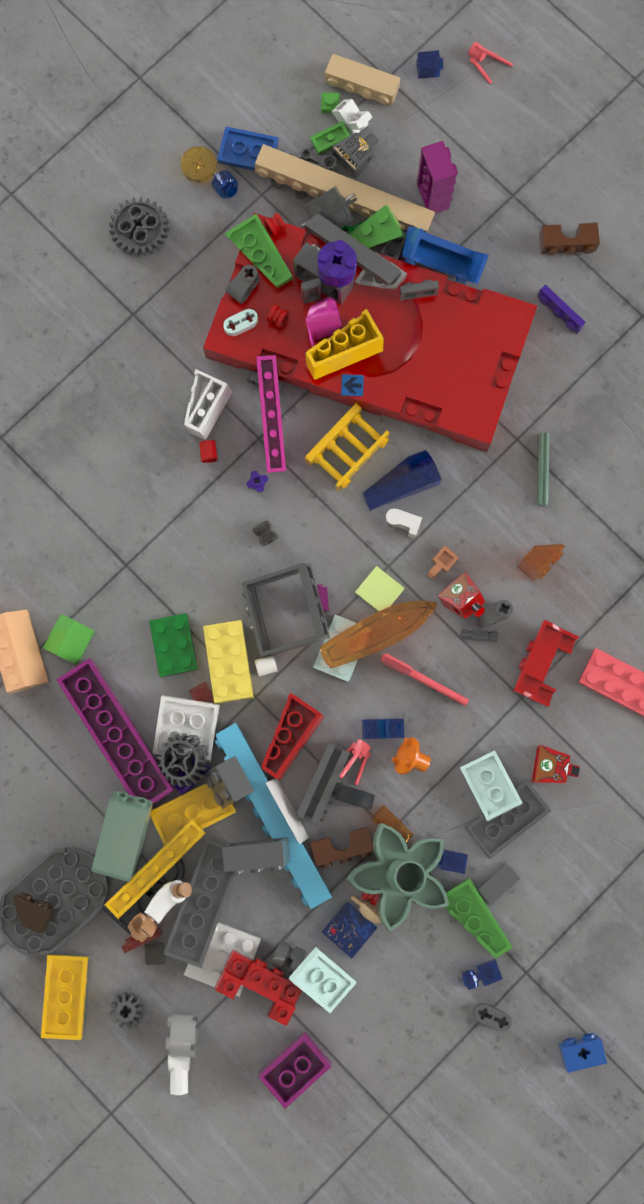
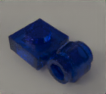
(487, 973)

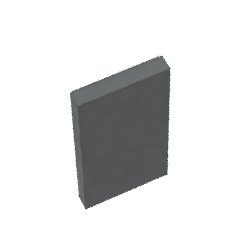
(505, 828)

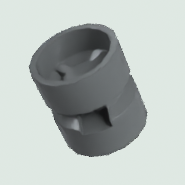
(283, 952)

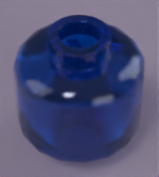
(225, 184)

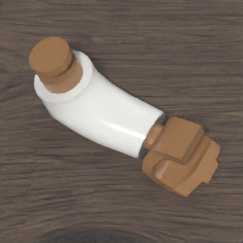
(168, 896)

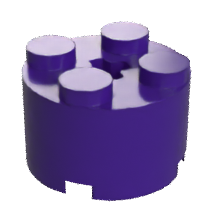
(337, 264)

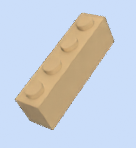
(362, 80)

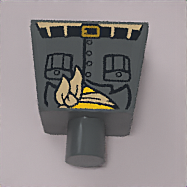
(355, 153)

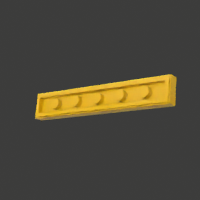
(155, 869)

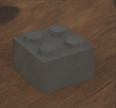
(228, 782)

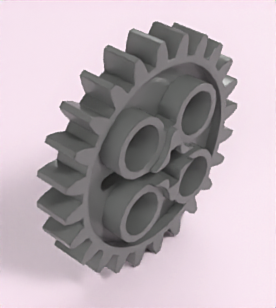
(152, 234)

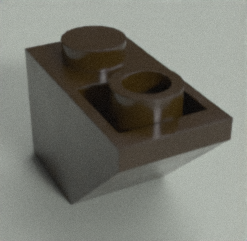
(32, 913)

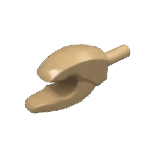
(367, 910)

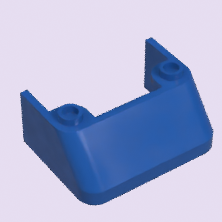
(443, 255)

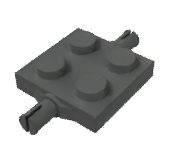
(332, 207)

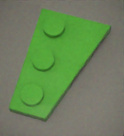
(378, 229)

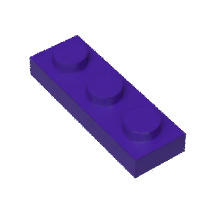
(561, 309)

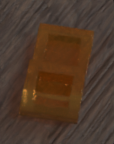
(386, 817)

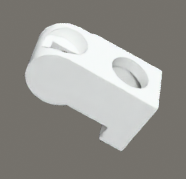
(403, 520)

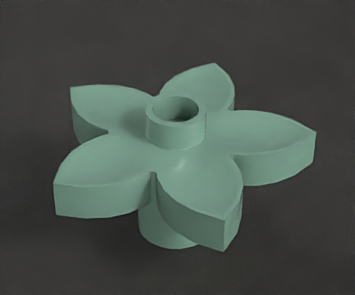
(400, 875)

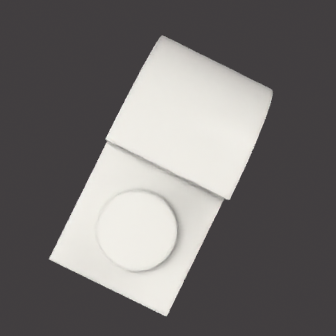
(351, 116)

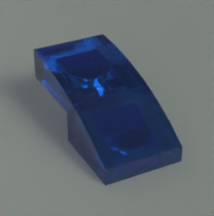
(383, 728)

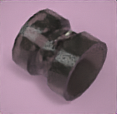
(265, 533)

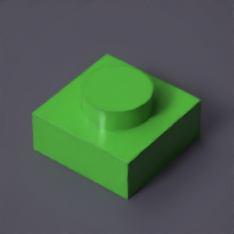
(329, 102)

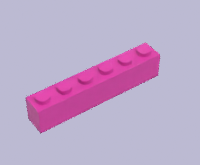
(271, 413)

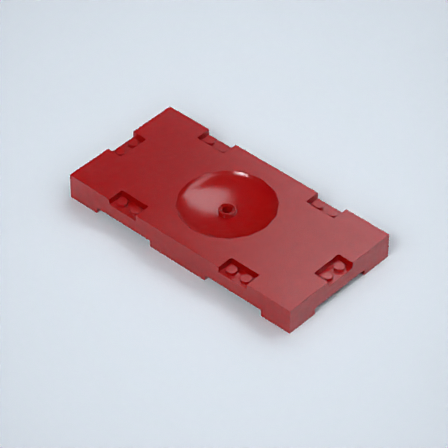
(441, 357)

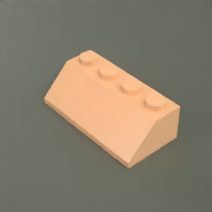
(19, 653)

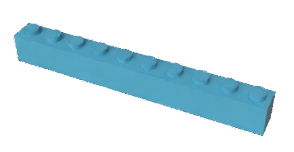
(301, 865)

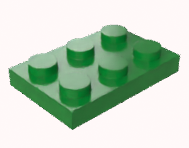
(173, 645)

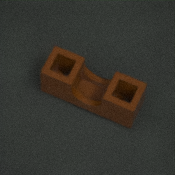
(553, 241)
(359, 845)

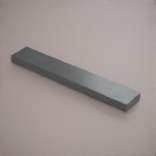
(366, 257)

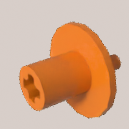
(410, 757)

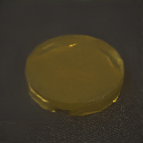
(198, 164)

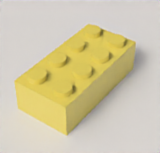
(228, 662)

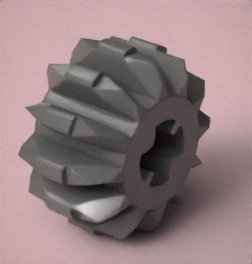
(121, 1003)

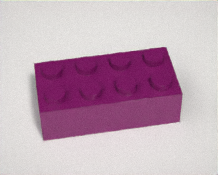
(436, 176)

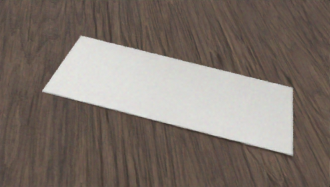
(287, 810)

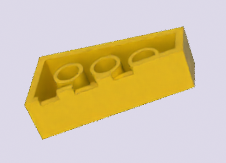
(346, 346)

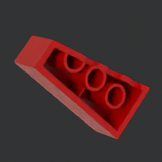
(292, 733)

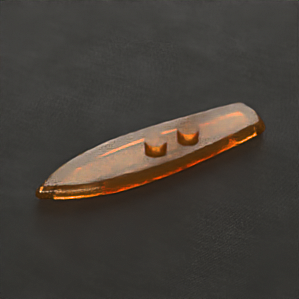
(376, 632)

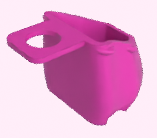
(323, 319)

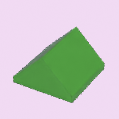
(68, 639)

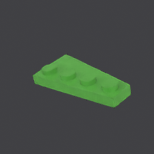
(258, 247)
(474, 915)

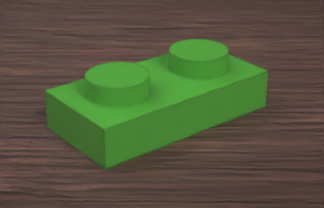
(329, 137)

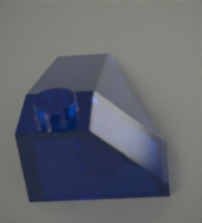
(409, 477)

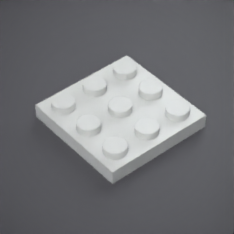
(188, 717)
(221, 945)

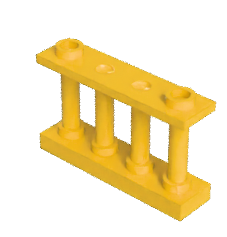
(341, 429)

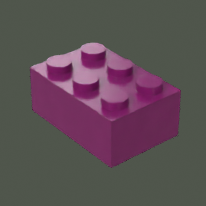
(294, 1069)

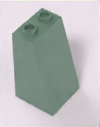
(122, 836)

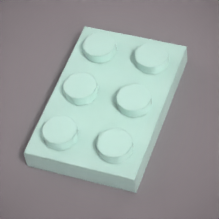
(344, 671)
(491, 785)
(322, 980)

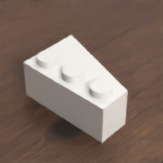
(206, 404)

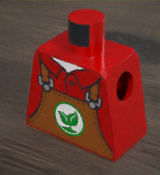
(463, 597)
(552, 766)

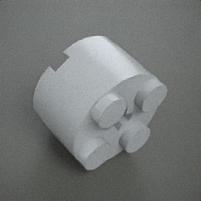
(183, 1036)

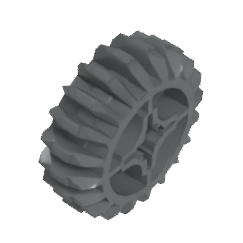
(168, 766)

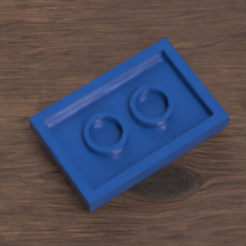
(242, 147)

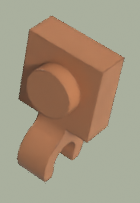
(443, 560)

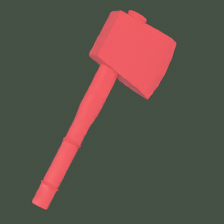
(406, 669)

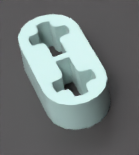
(239, 318)

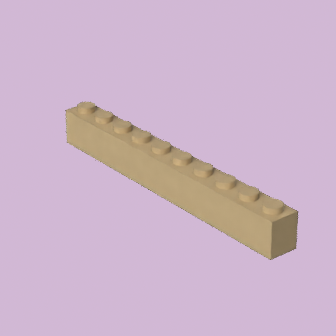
(318, 180)

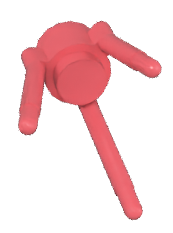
(478, 53)
(359, 750)

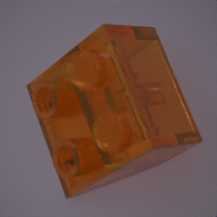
(537, 561)

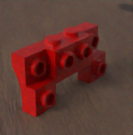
(539, 659)
(262, 980)

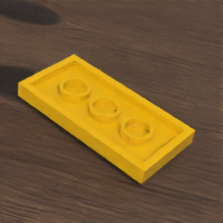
(194, 805)
(64, 997)

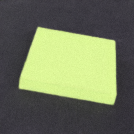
(379, 589)

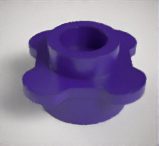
(257, 486)

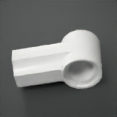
(178, 1074)

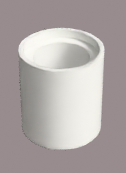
(266, 665)

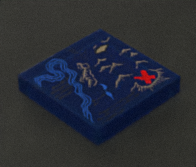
(349, 929)

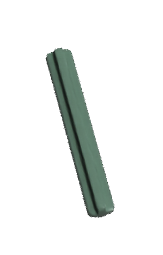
(543, 469)

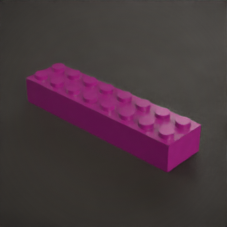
(114, 732)

